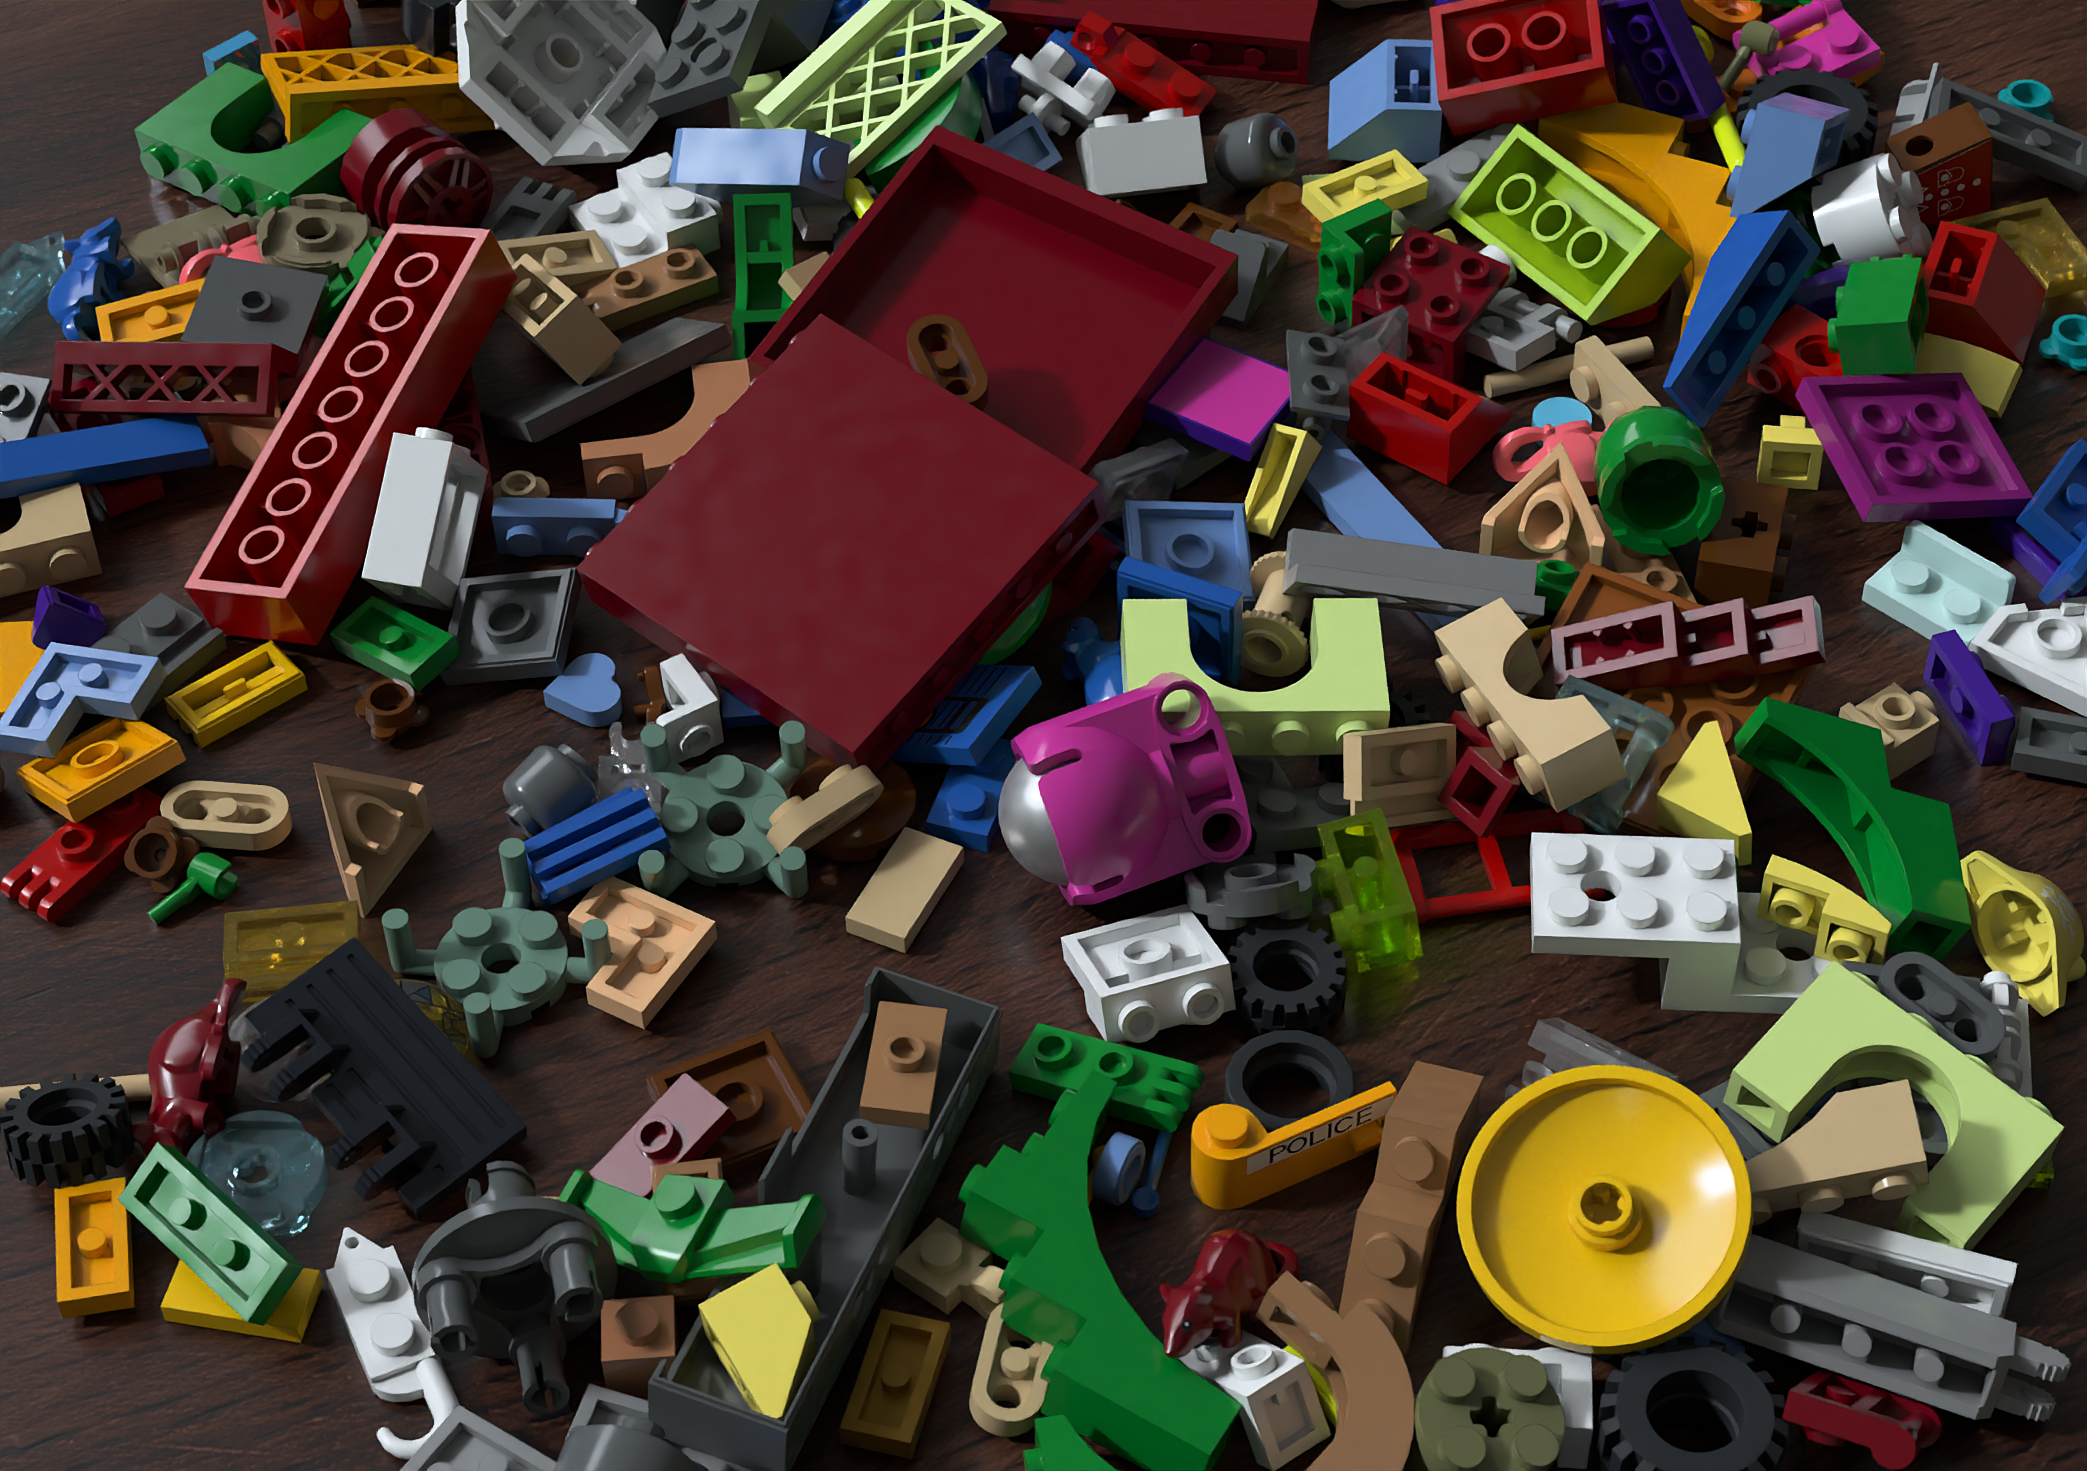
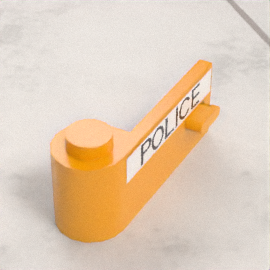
(1242, 1163)

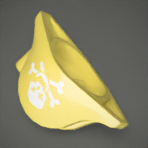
(2024, 929)

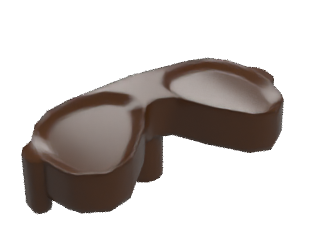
(656, 694)

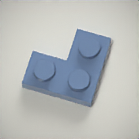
(75, 682)

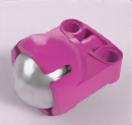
(1122, 794)

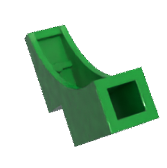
(1892, 838)

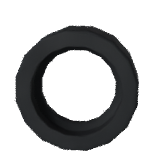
(1287, 1055)

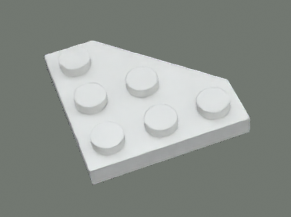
(2039, 650)

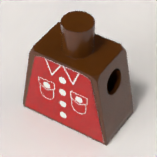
(1951, 161)

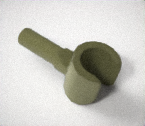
(1754, 38)

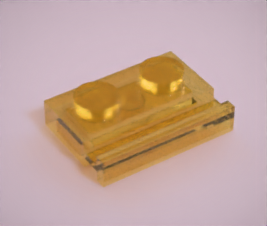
(282, 943)

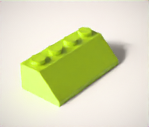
(1568, 231)

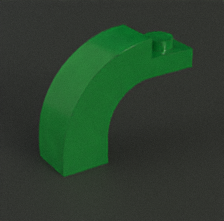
(956, 110)
(762, 255)

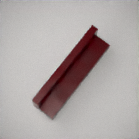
(166, 365)

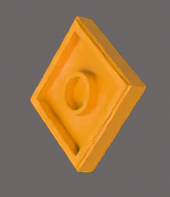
(100, 766)

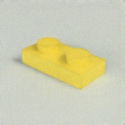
(1382, 177)

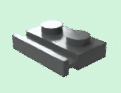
(171, 634)

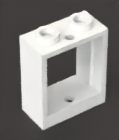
(424, 519)

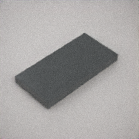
(635, 367)

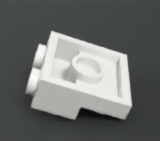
(649, 214)
(1150, 974)

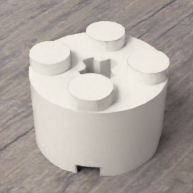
(1870, 211)

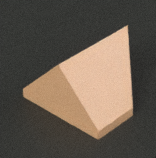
(1545, 518)
(371, 827)

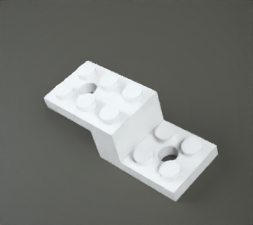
(1672, 905)

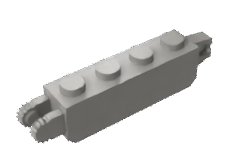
(1885, 1334)

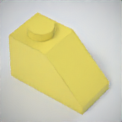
(764, 1338)

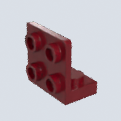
(1442, 291)

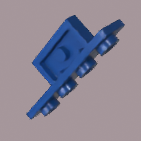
(2059, 522)

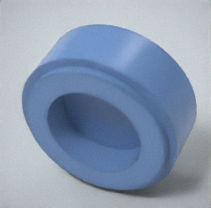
(1118, 1169)

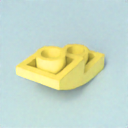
(1987, 373)
(1820, 906)

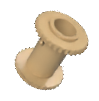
(1276, 619)

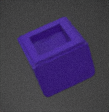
(66, 620)

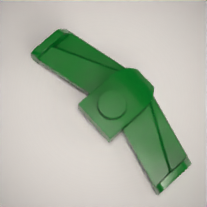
(693, 1231)

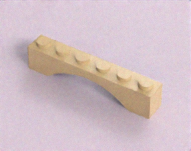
(1852, 1148)

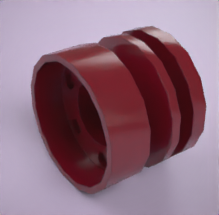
(415, 174)

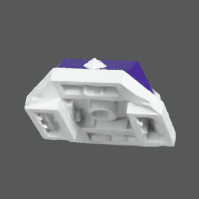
(561, 74)

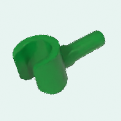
(206, 874)

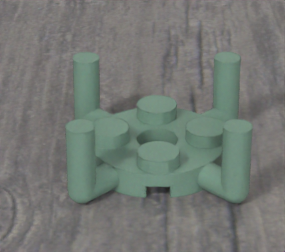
(719, 788)
(495, 935)

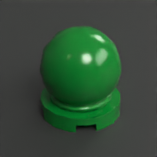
(1657, 480)

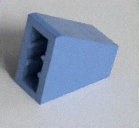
(760, 161)

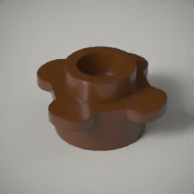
(391, 709)
(143, 850)

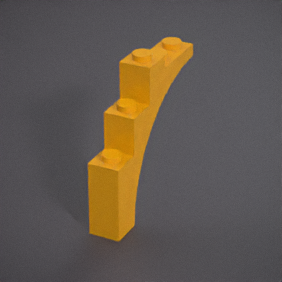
(1648, 167)

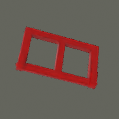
(1456, 832)

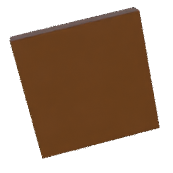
(757, 1087)

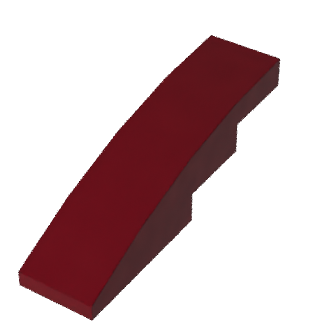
(1689, 647)

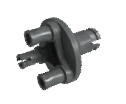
(515, 1281)

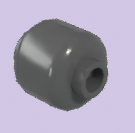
(1256, 151)
(549, 789)

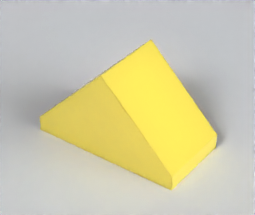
(1703, 795)

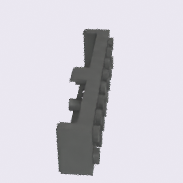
(873, 1191)

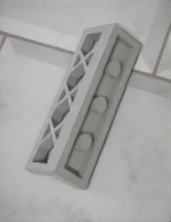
(1408, 575)

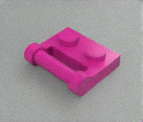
(1837, 48)

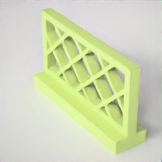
(862, 54)

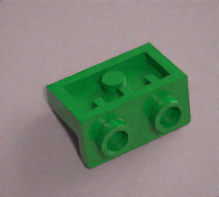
(1348, 256)

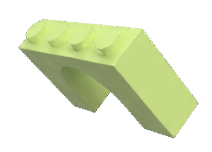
(1337, 696)
(1851, 1032)

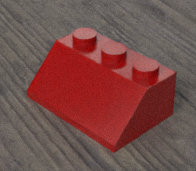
(1519, 60)

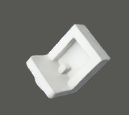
(694, 709)

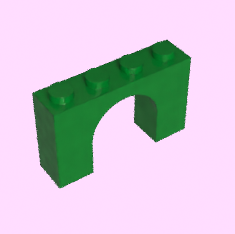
(202, 131)

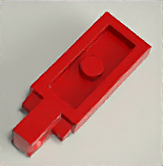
(1140, 69)

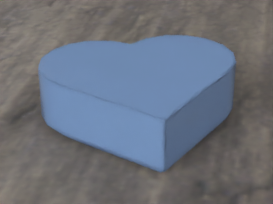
(587, 691)

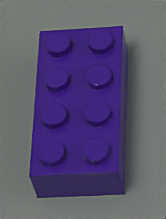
(1664, 57)

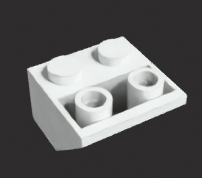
(1142, 156)

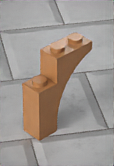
(1413, 1178)

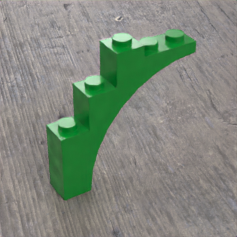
(1104, 1361)

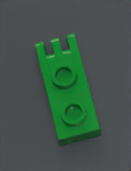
(1148, 1088)

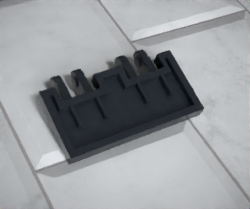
(387, 1080)

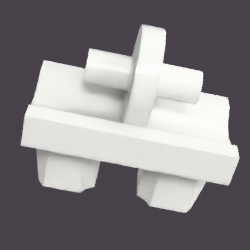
(1044, 80)

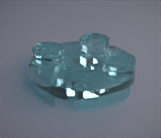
(292, 1162)

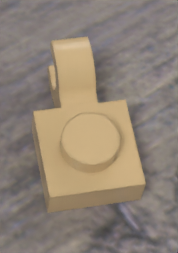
(950, 1270)

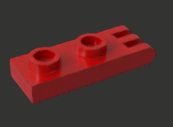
(79, 856)

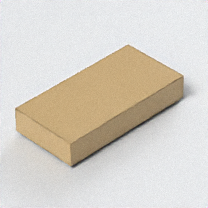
(904, 889)

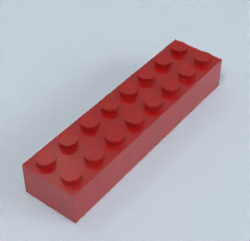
(317, 484)

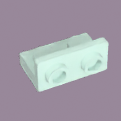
(1939, 585)

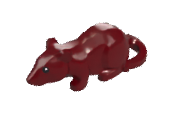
(189, 1071)
(1223, 1286)

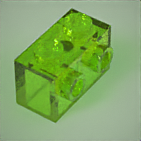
(1369, 890)

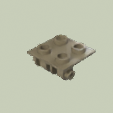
(170, 245)

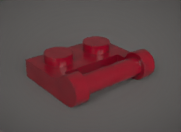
(1849, 1409)

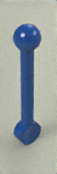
(1146, 1199)

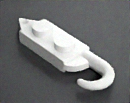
(388, 1333)

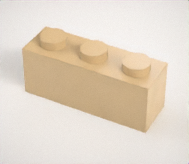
(559, 322)

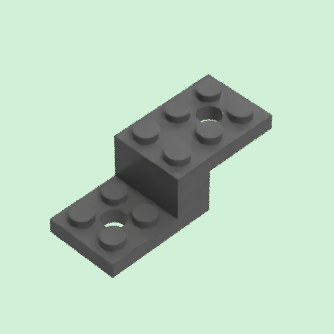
(728, 42)

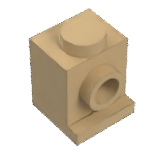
(1906, 725)

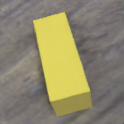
(1278, 478)

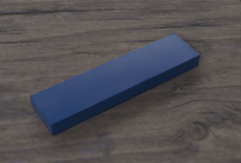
(101, 454)

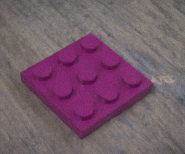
(1913, 446)

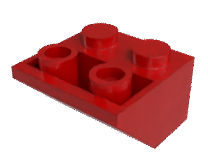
(1981, 292)
(1420, 417)

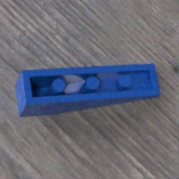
(1736, 306)

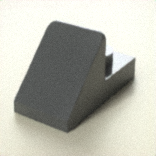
(1258, 269)

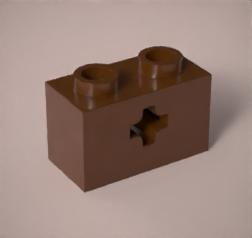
(1743, 546)

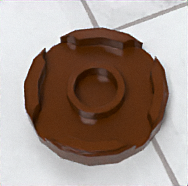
(876, 826)

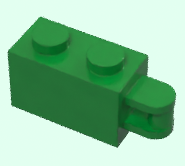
(1880, 316)

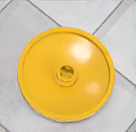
(1605, 1209)

